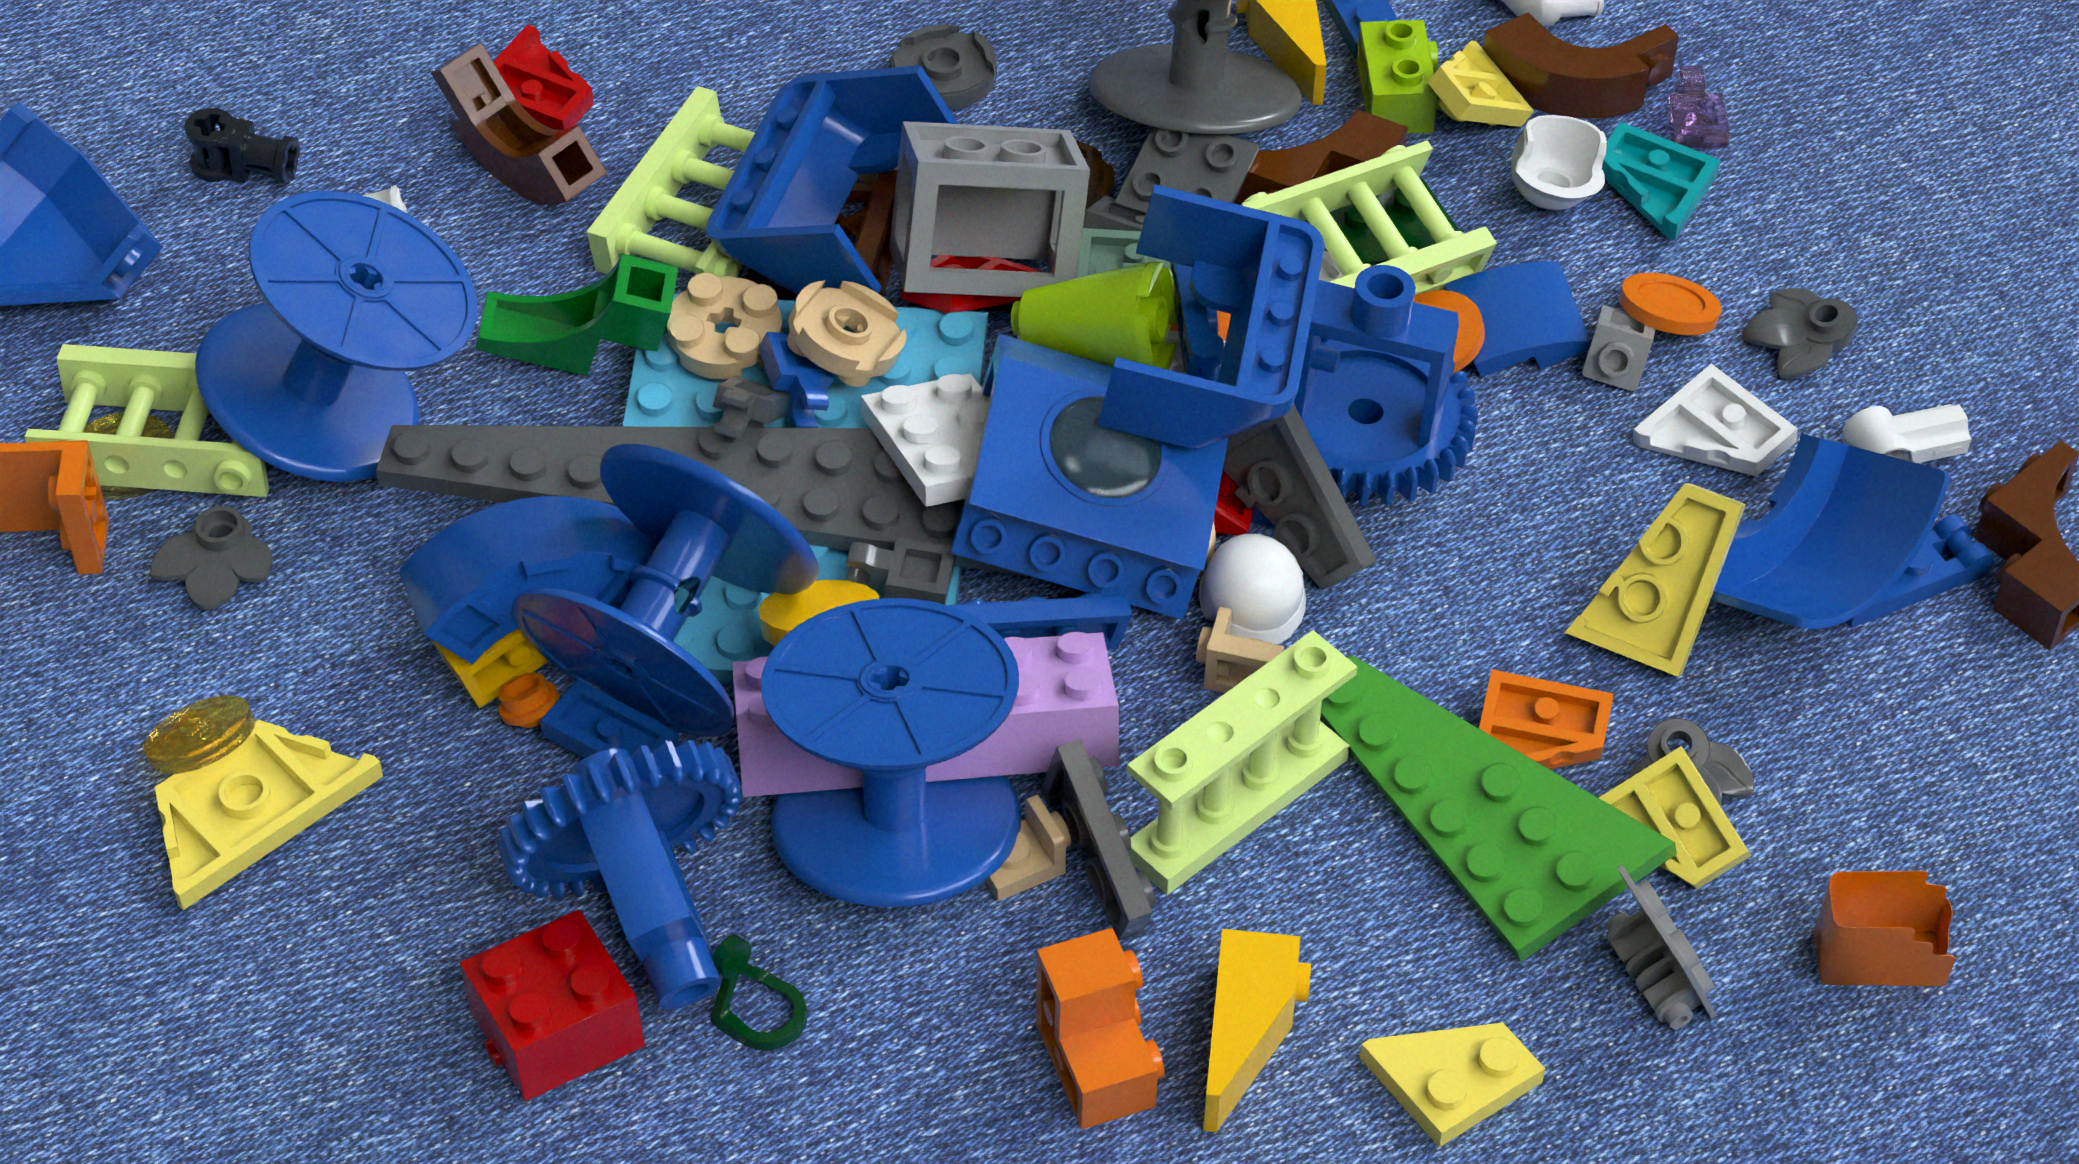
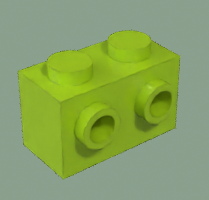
(1394, 73)

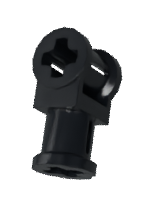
(237, 149)

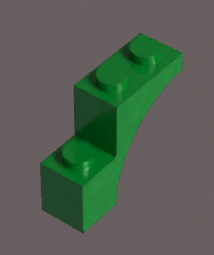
(565, 328)

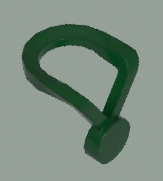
(730, 960)

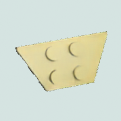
(251, 804)

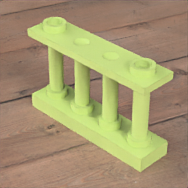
(1399, 167)
(652, 190)
(141, 383)
(1239, 761)

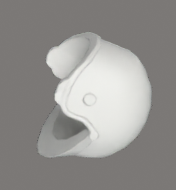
(1558, 161)
(1259, 584)

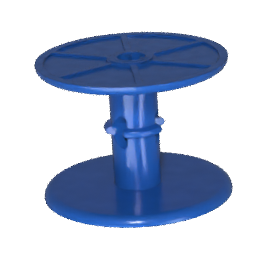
(347, 310)
(702, 530)
(890, 695)

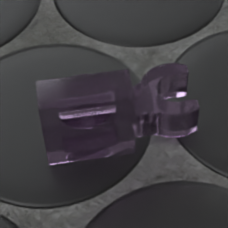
(1696, 116)

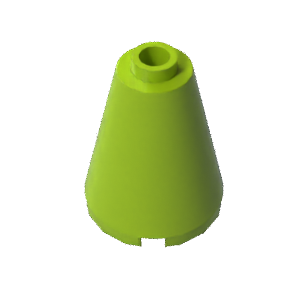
(1103, 315)

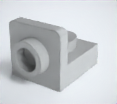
(1618, 349)

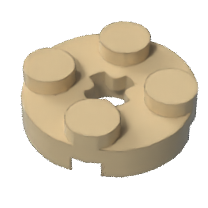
(719, 300)
(819, 335)

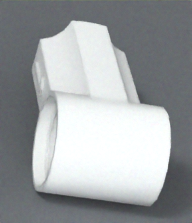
(1912, 435)

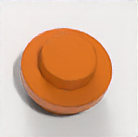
(527, 700)

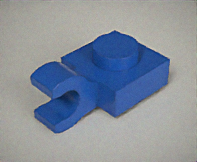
(799, 376)

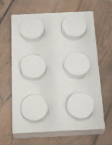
(931, 433)

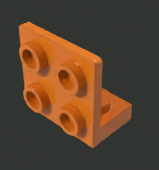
(55, 489)

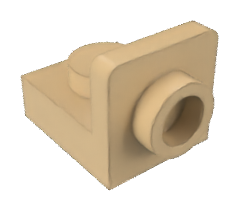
(1230, 657)
(1036, 854)

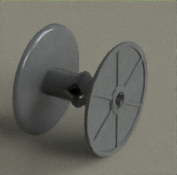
(1196, 79)

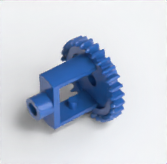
(1384, 387)
(619, 830)

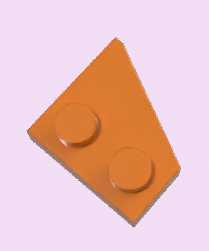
(1546, 718)

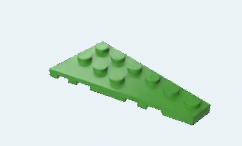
(1502, 826)

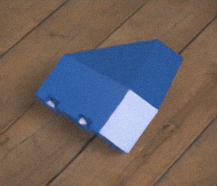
(62, 221)

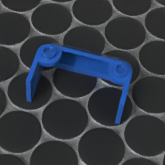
(804, 165)
(1244, 265)

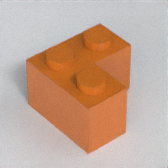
(1092, 1027)

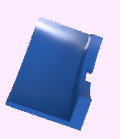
(1834, 535)
(479, 565)

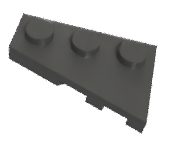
(1291, 485)
(1079, 787)

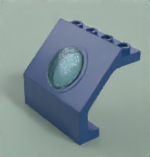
(1082, 498)

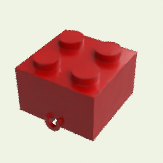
(552, 1005)

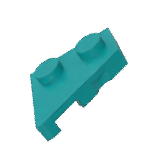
(1658, 176)

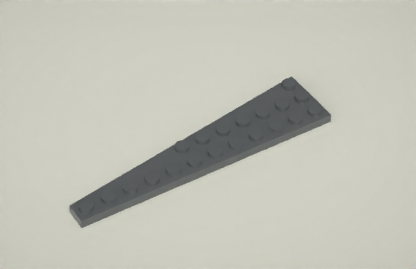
(824, 481)

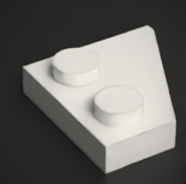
(1717, 425)

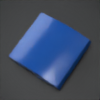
(1524, 315)

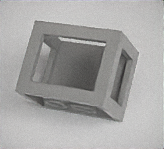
(987, 197)

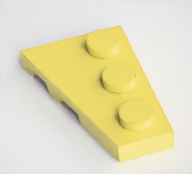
(1665, 584)

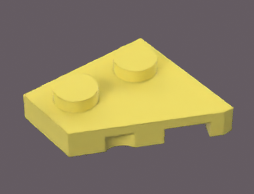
(1477, 90)
(1681, 807)
(1453, 1075)

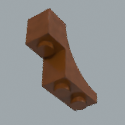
(1355, 142)
(2039, 572)

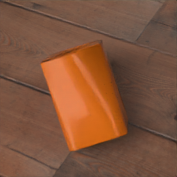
(1884, 930)

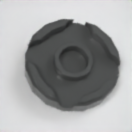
(955, 62)

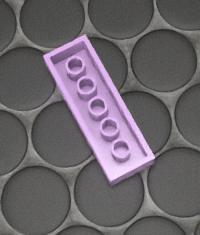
(1060, 698)

